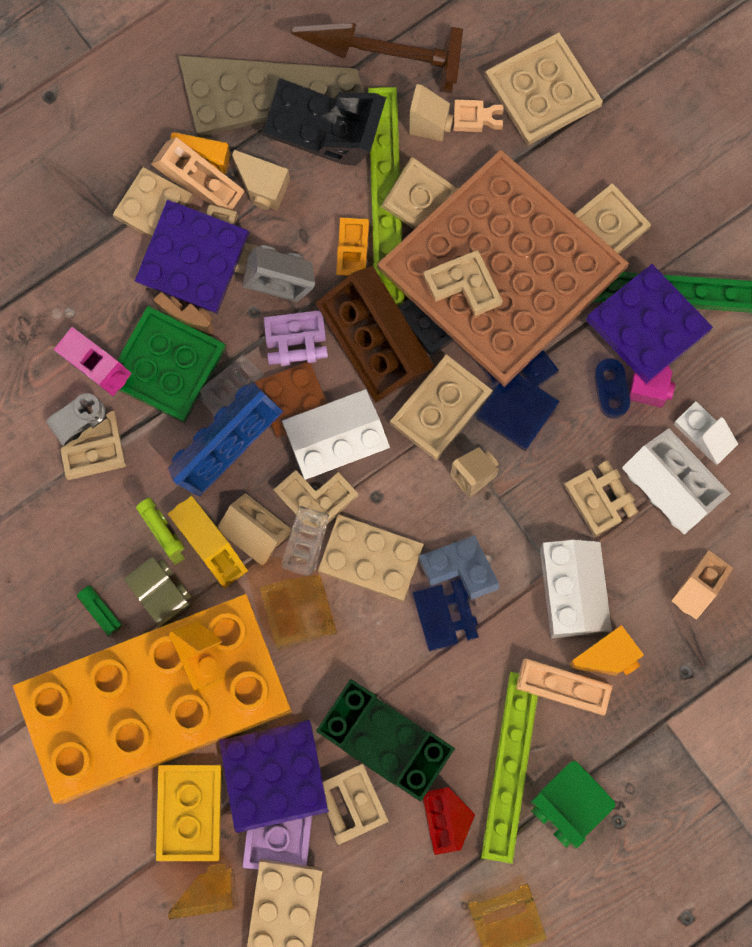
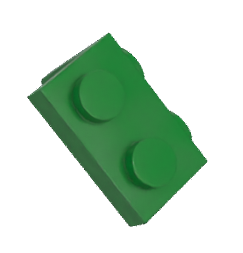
(572, 805)

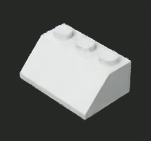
(335, 434)
(675, 481)
(575, 588)

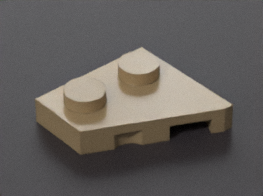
(95, 450)

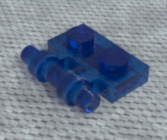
(436, 617)

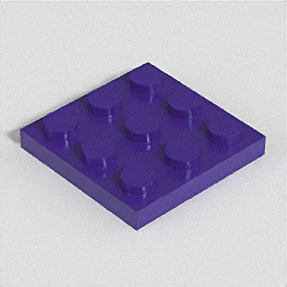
(192, 256)
(649, 323)
(273, 776)

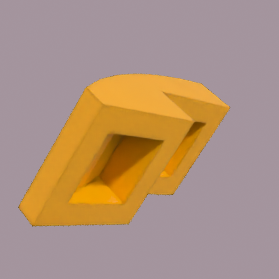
(352, 245)

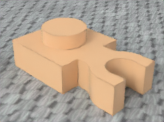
(471, 116)

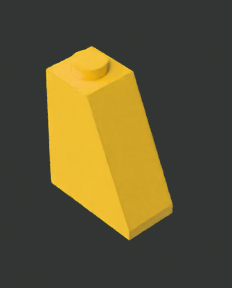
(208, 542)

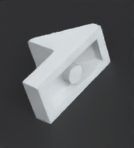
(709, 435)

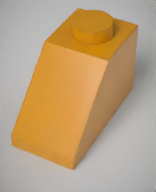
(610, 655)

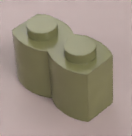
(157, 592)

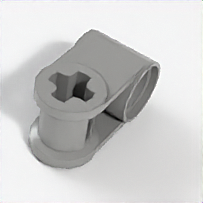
(74, 418)

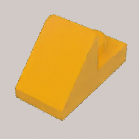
(196, 652)

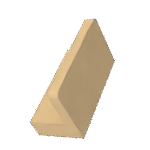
(253, 528)

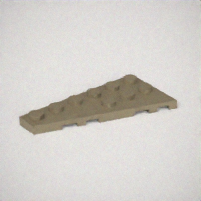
(239, 92)

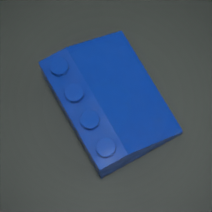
(224, 439)

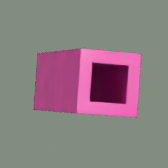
(92, 361)

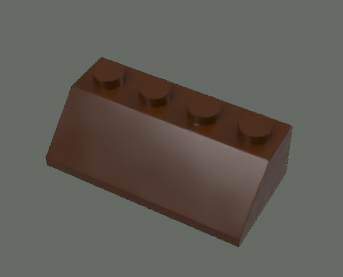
(374, 333)

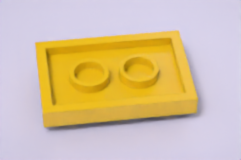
(189, 813)

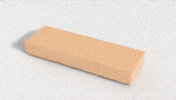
(564, 687)

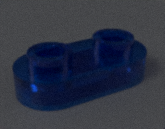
(612, 389)

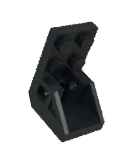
(322, 125)

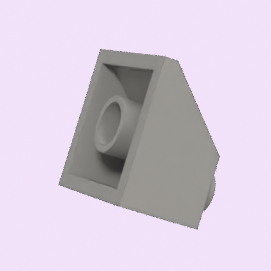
(278, 273)

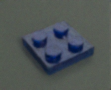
(518, 411)

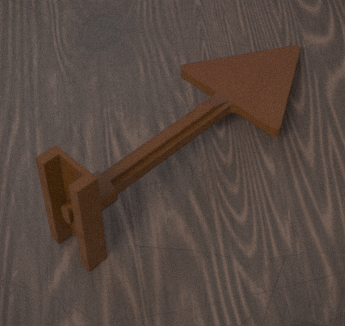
(339, 37)

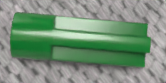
(99, 610)

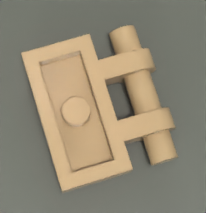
(593, 502)

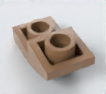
(190, 316)

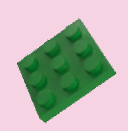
(168, 363)

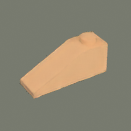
(196, 174)

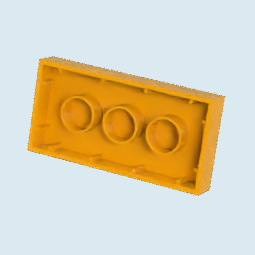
(138, 708)

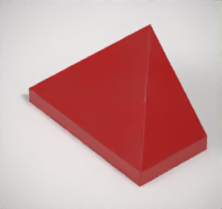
(447, 820)

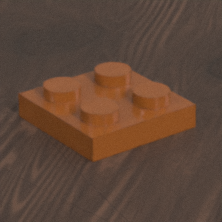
(294, 392)

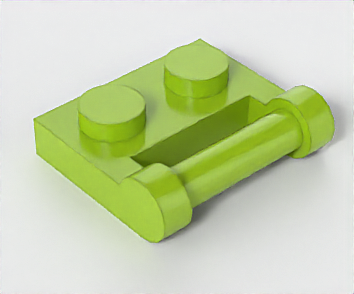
(157, 524)

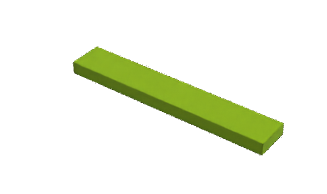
(509, 773)

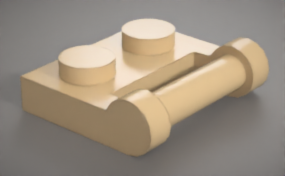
(360, 800)

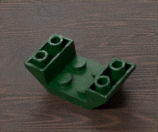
(385, 740)

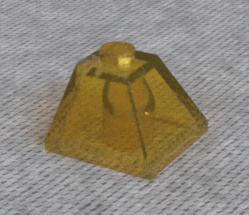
(208, 894)

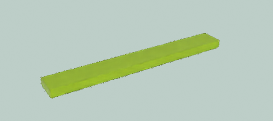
(384, 172)

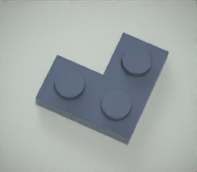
(462, 560)

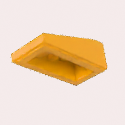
(213, 151)

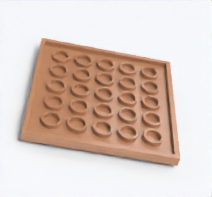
(535, 252)

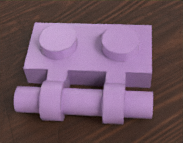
(294, 330)

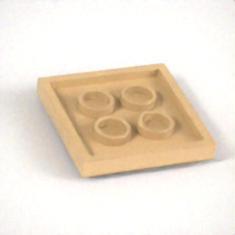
(543, 88)

